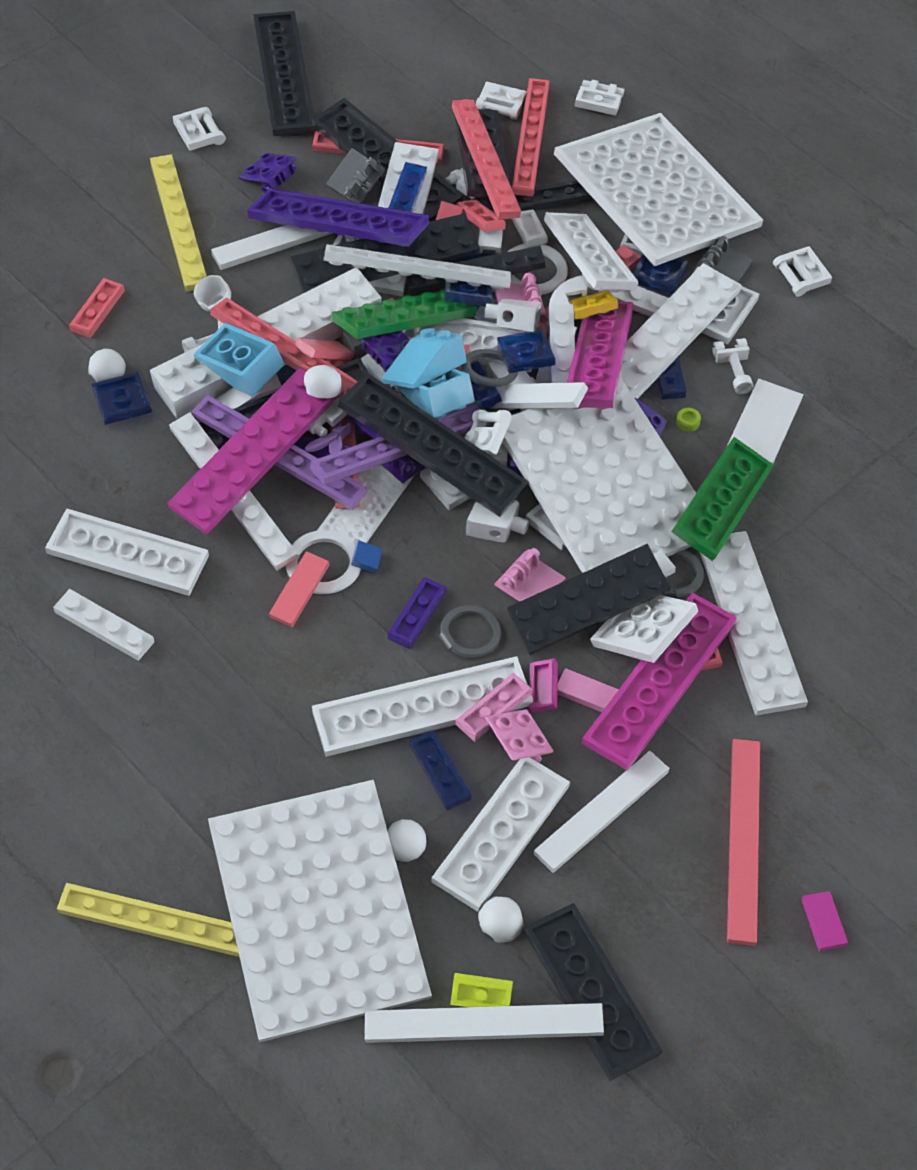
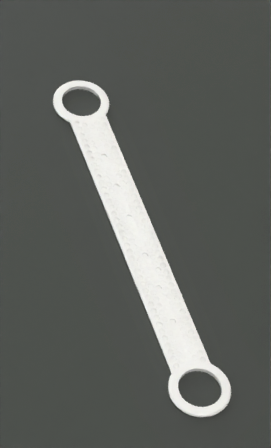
(348, 526)

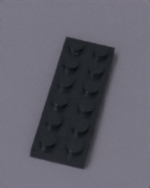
(473, 181)
(588, 599)
(587, 977)

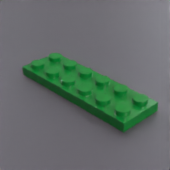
(400, 314)
(722, 499)

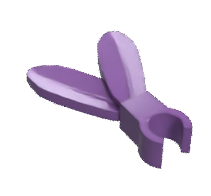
(333, 439)

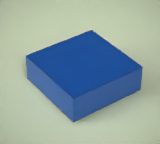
(366, 556)

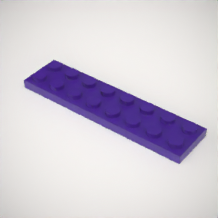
(339, 217)

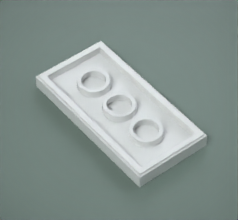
(767, 418)

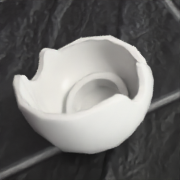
(211, 291)
(106, 365)
(322, 382)
(407, 840)
(501, 919)

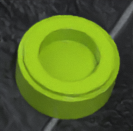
(688, 419)

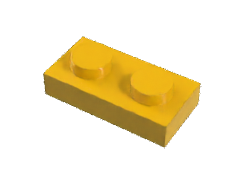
(593, 304)

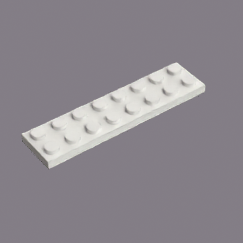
(413, 154)
(675, 327)
(757, 634)
(408, 707)

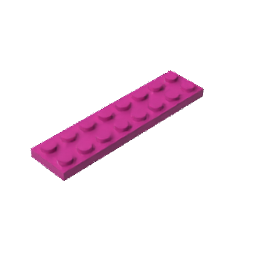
(600, 355)
(249, 454)
(657, 687)

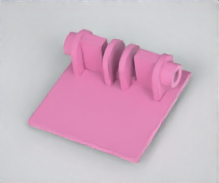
(526, 291)
(528, 576)
(519, 735)

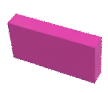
(544, 685)
(824, 921)

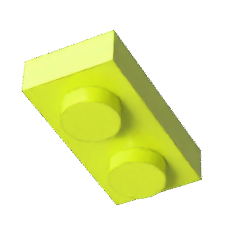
(480, 991)

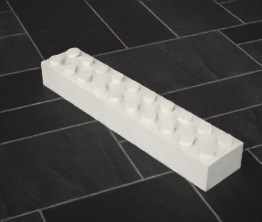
(186, 381)

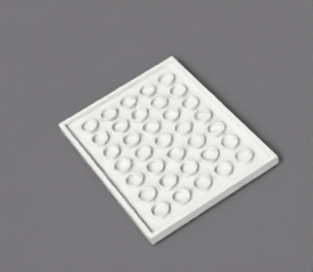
(657, 188)
(601, 478)
(318, 910)

